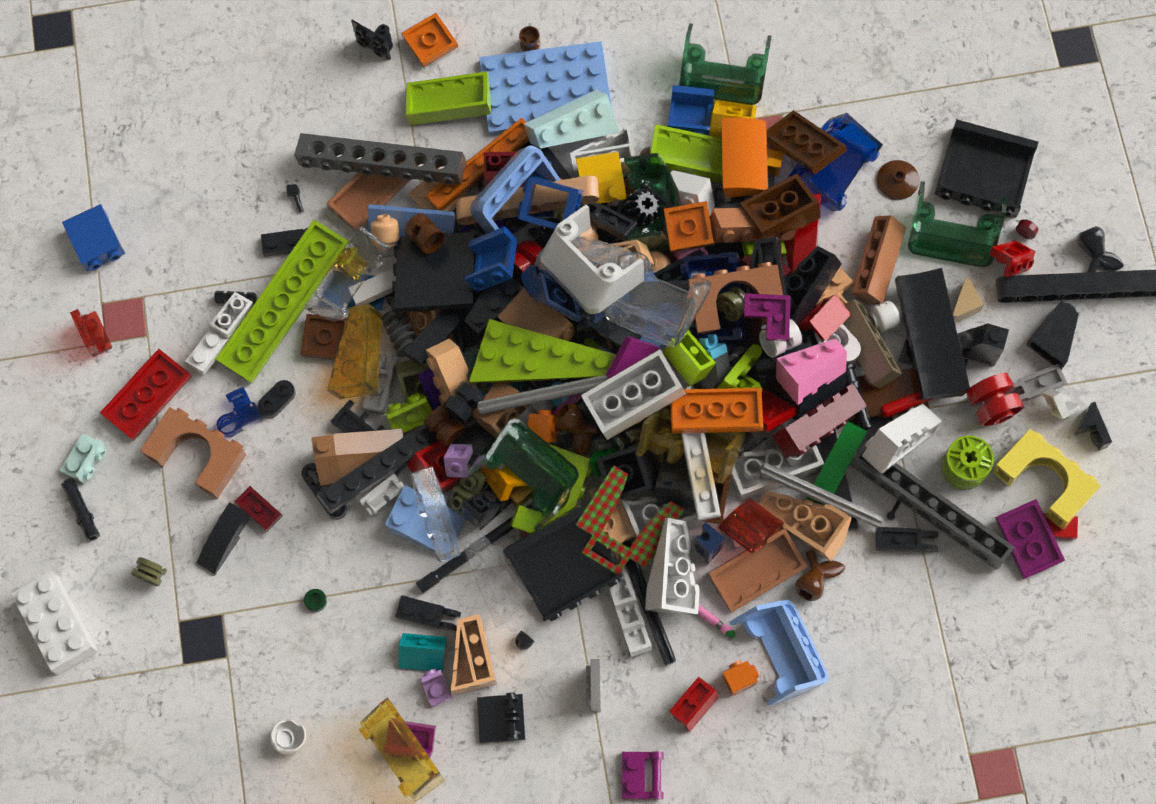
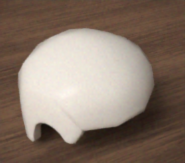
(288, 737)

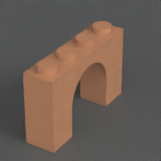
(761, 280)
(175, 429)

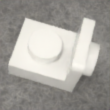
(1058, 405)

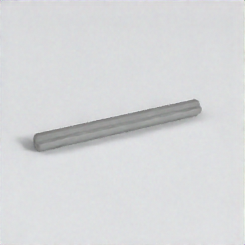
(540, 395)
(820, 494)

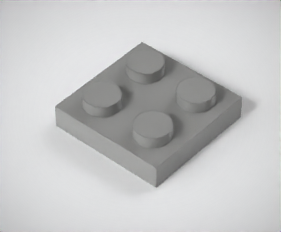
(593, 693)

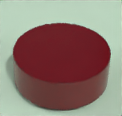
(1027, 229)

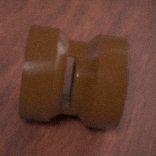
(527, 35)

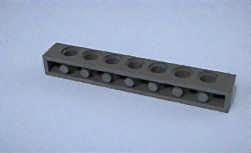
(351, 149)
(937, 510)

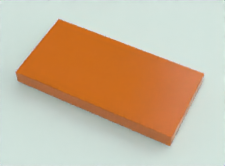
(718, 411)

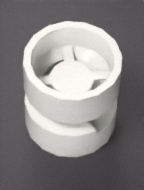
(775, 348)

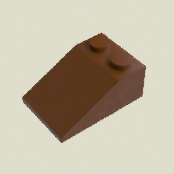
(783, 207)

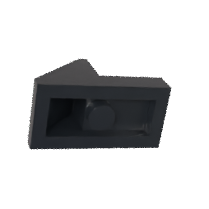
(1093, 422)

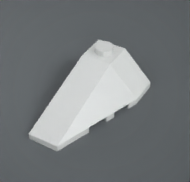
(671, 580)

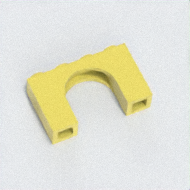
(1035, 451)

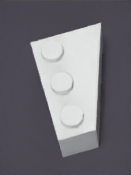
(618, 142)

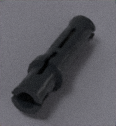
(83, 516)

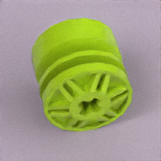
(960, 472)

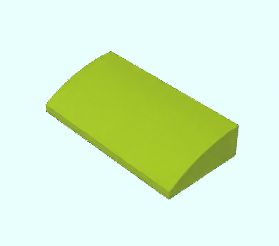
(448, 98)
(689, 152)

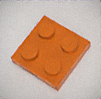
(429, 39)
(689, 226)

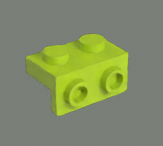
(408, 414)

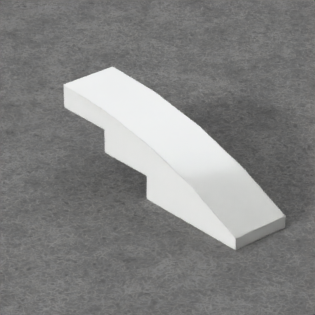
(630, 616)

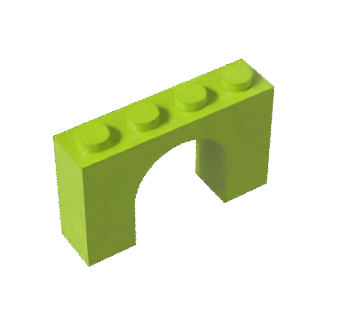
(526, 518)

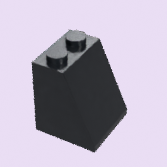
(641, 470)

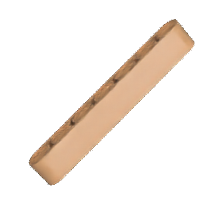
(543, 200)

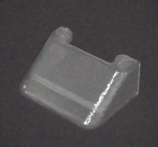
(657, 307)

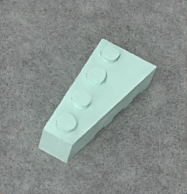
(575, 121)

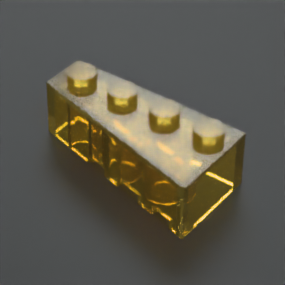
(358, 355)

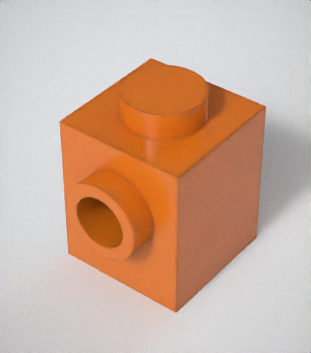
(544, 425)
(740, 677)

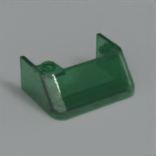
(728, 81)
(657, 174)
(952, 240)
(534, 463)

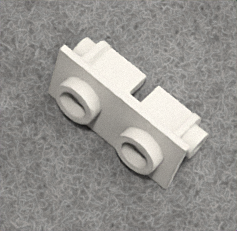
(381, 494)

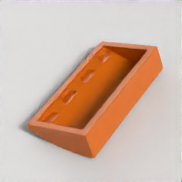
(744, 157)

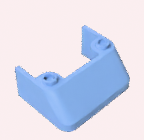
(506, 184)
(788, 648)

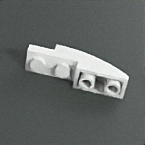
(221, 330)

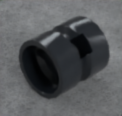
(463, 402)

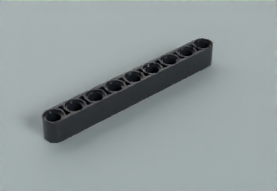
(1076, 286)

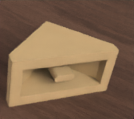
(968, 301)

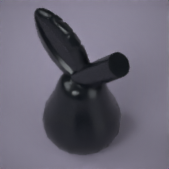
(1093, 243)

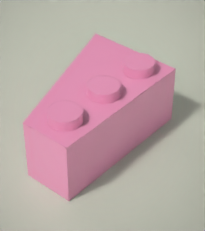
(810, 368)

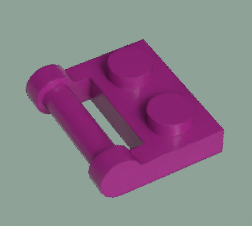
(634, 775)

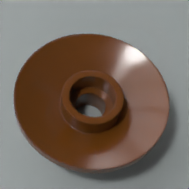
(894, 187)

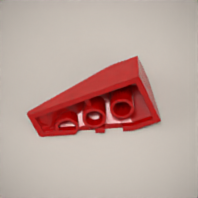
(803, 242)

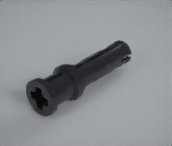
(862, 416)

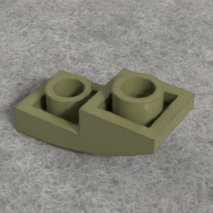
(466, 489)

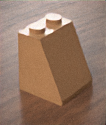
(536, 317)

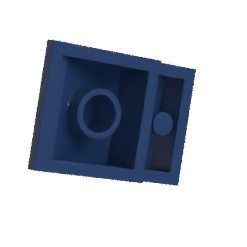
(548, 292)

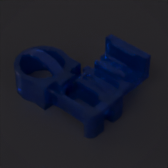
(244, 412)

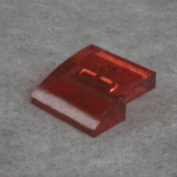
(751, 525)

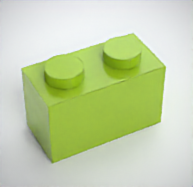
(690, 359)

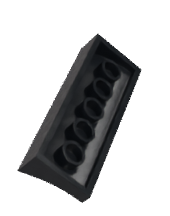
(932, 335)

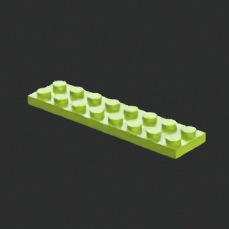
(281, 302)

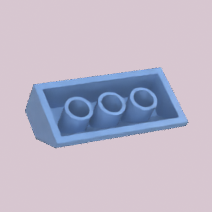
(443, 219)

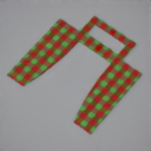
(599, 512)

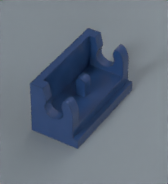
(711, 541)

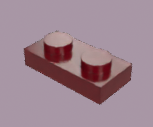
(258, 508)

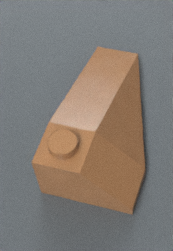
(343, 452)

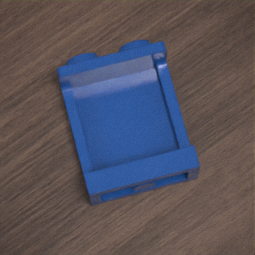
(691, 109)
(93, 238)
(494, 259)

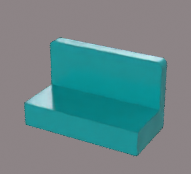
(421, 652)

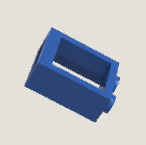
(572, 204)

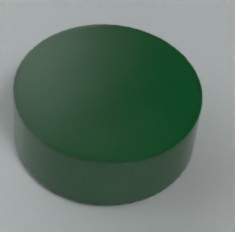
(315, 600)

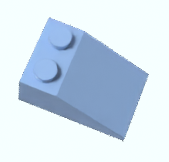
(408, 523)

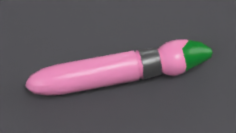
(714, 621)

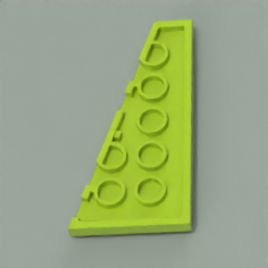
(525, 355)

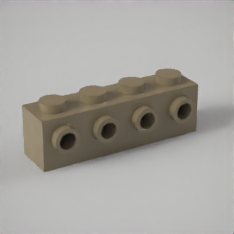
(874, 355)

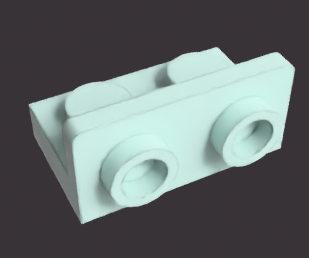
(83, 458)

